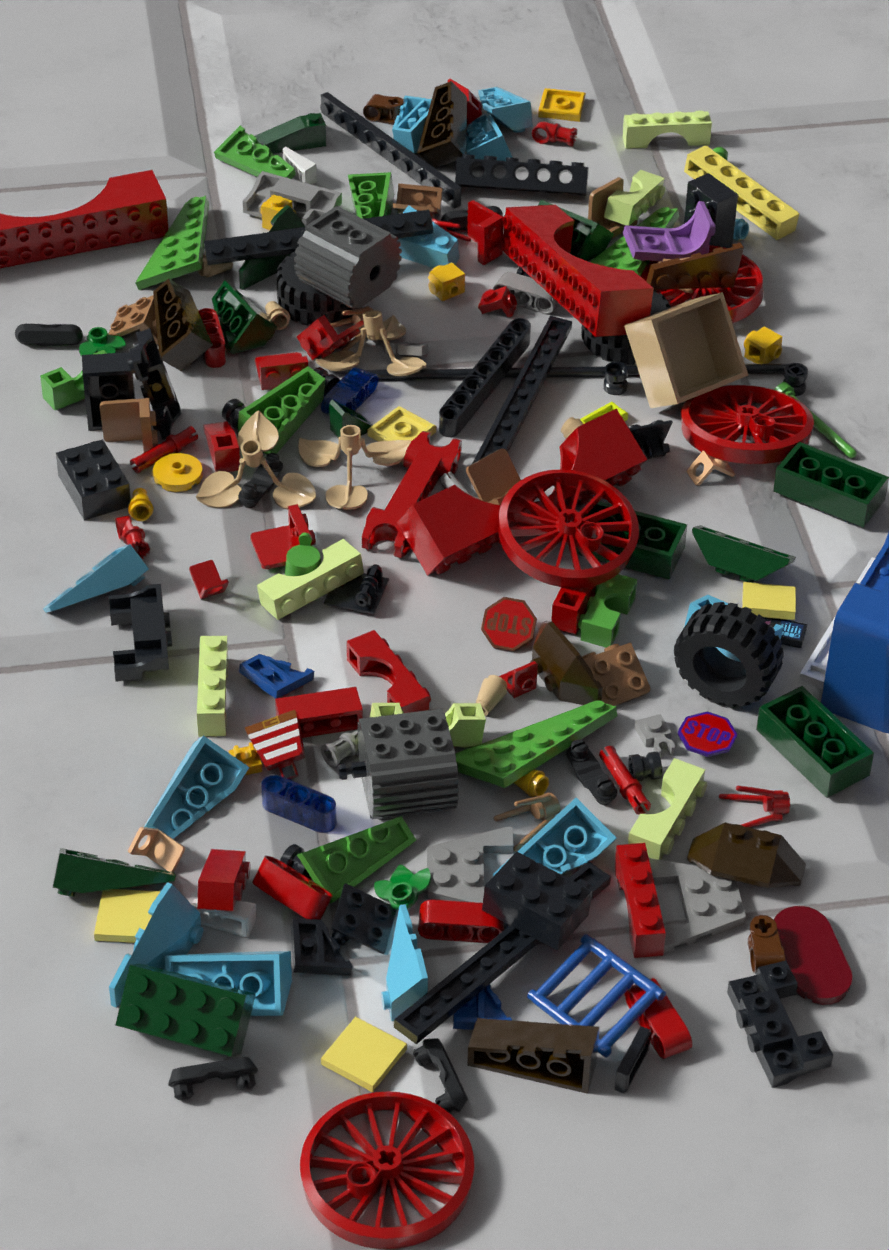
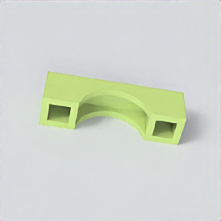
(643, 128)
(628, 206)
(286, 594)
(212, 686)
(464, 721)
(681, 788)

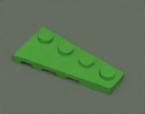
(250, 156)
(356, 855)

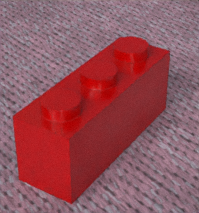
(324, 711)
(223, 880)

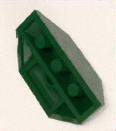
(738, 555)

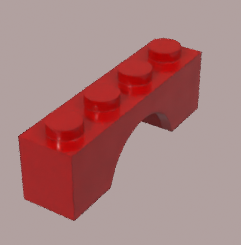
(373, 657)
(644, 913)

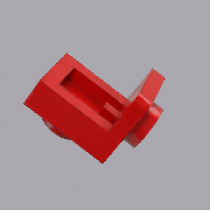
(497, 299)

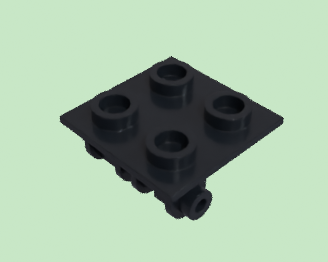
(652, 437)
(360, 593)
(362, 919)

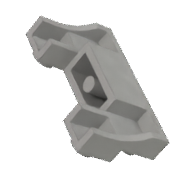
(307, 199)

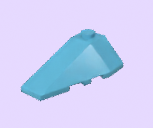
(113, 572)

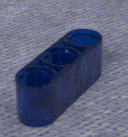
(352, 389)
(298, 803)

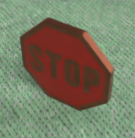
(509, 624)

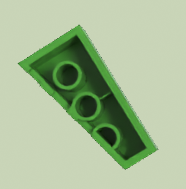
(372, 194)
(288, 404)

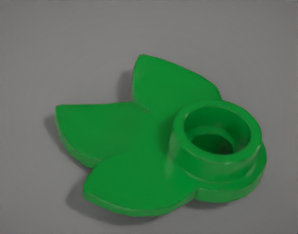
(98, 340)
(403, 886)

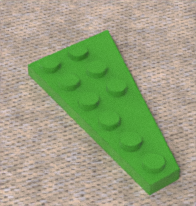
(181, 247)
(619, 255)
(521, 751)

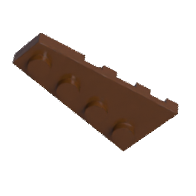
(698, 271)

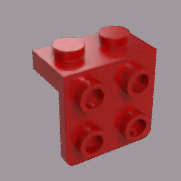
(485, 229)
(322, 339)
(278, 368)
(273, 544)

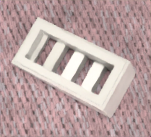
(305, 169)
(238, 922)

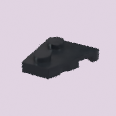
(315, 949)

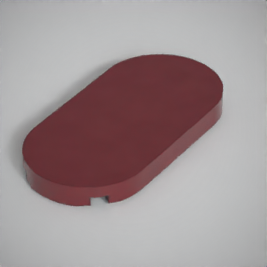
(813, 955)

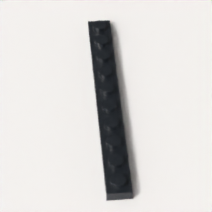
(389, 148)
(285, 241)
(526, 387)
(480, 970)

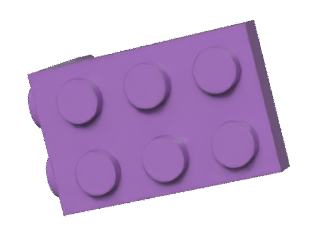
(672, 243)

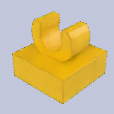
(249, 757)

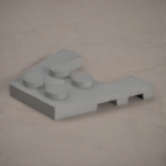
(459, 865)
(708, 902)

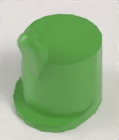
(302, 558)

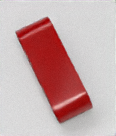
(216, 354)
(292, 888)
(457, 922)
(667, 1028)

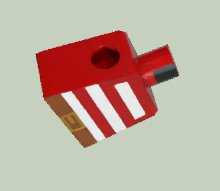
(279, 743)

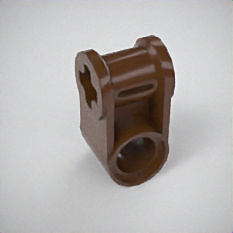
(383, 108)
(764, 942)

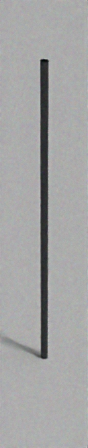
(554, 372)

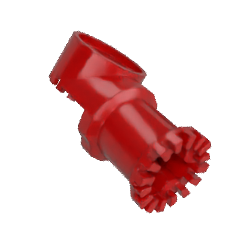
(554, 133)
(132, 535)

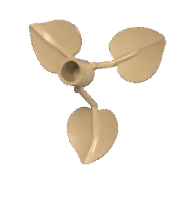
(375, 330)
(255, 437)
(321, 452)

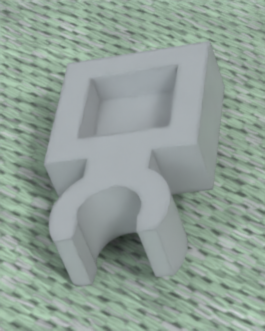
(408, 349)
(655, 732)

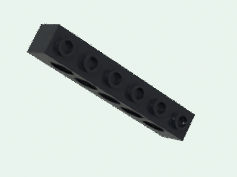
(577, 186)

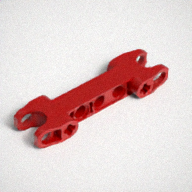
(425, 467)

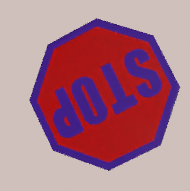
(707, 734)

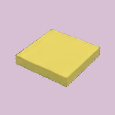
(400, 425)
(770, 600)
(123, 914)
(363, 1054)

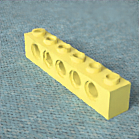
(753, 199)

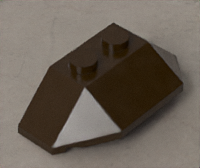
(563, 667)
(747, 856)

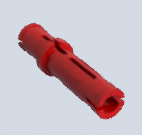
(171, 445)
(629, 787)

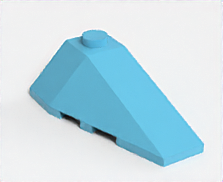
(507, 108)
(486, 139)
(196, 787)
(568, 839)
(170, 931)
(406, 969)
(260, 972)

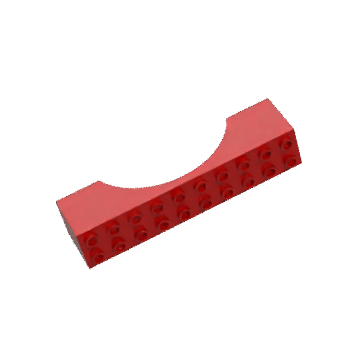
(123, 213)
(592, 293)
(456, 525)

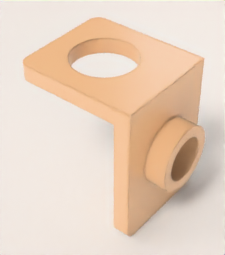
(709, 464)
(158, 848)

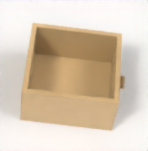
(686, 350)

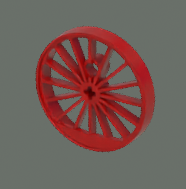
(743, 307)
(709, 420)
(566, 527)
(388, 1168)

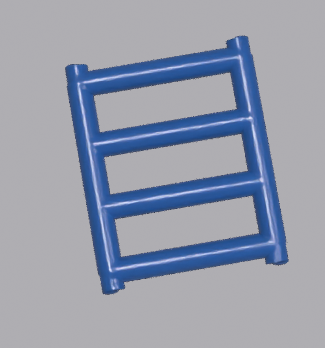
(609, 960)

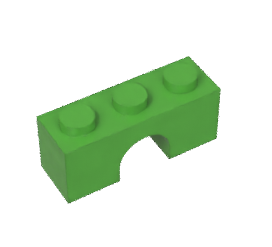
(61, 389)
(603, 613)

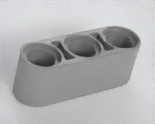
(527, 292)

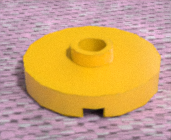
(177, 472)

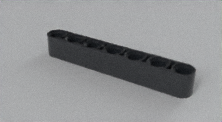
(484, 377)

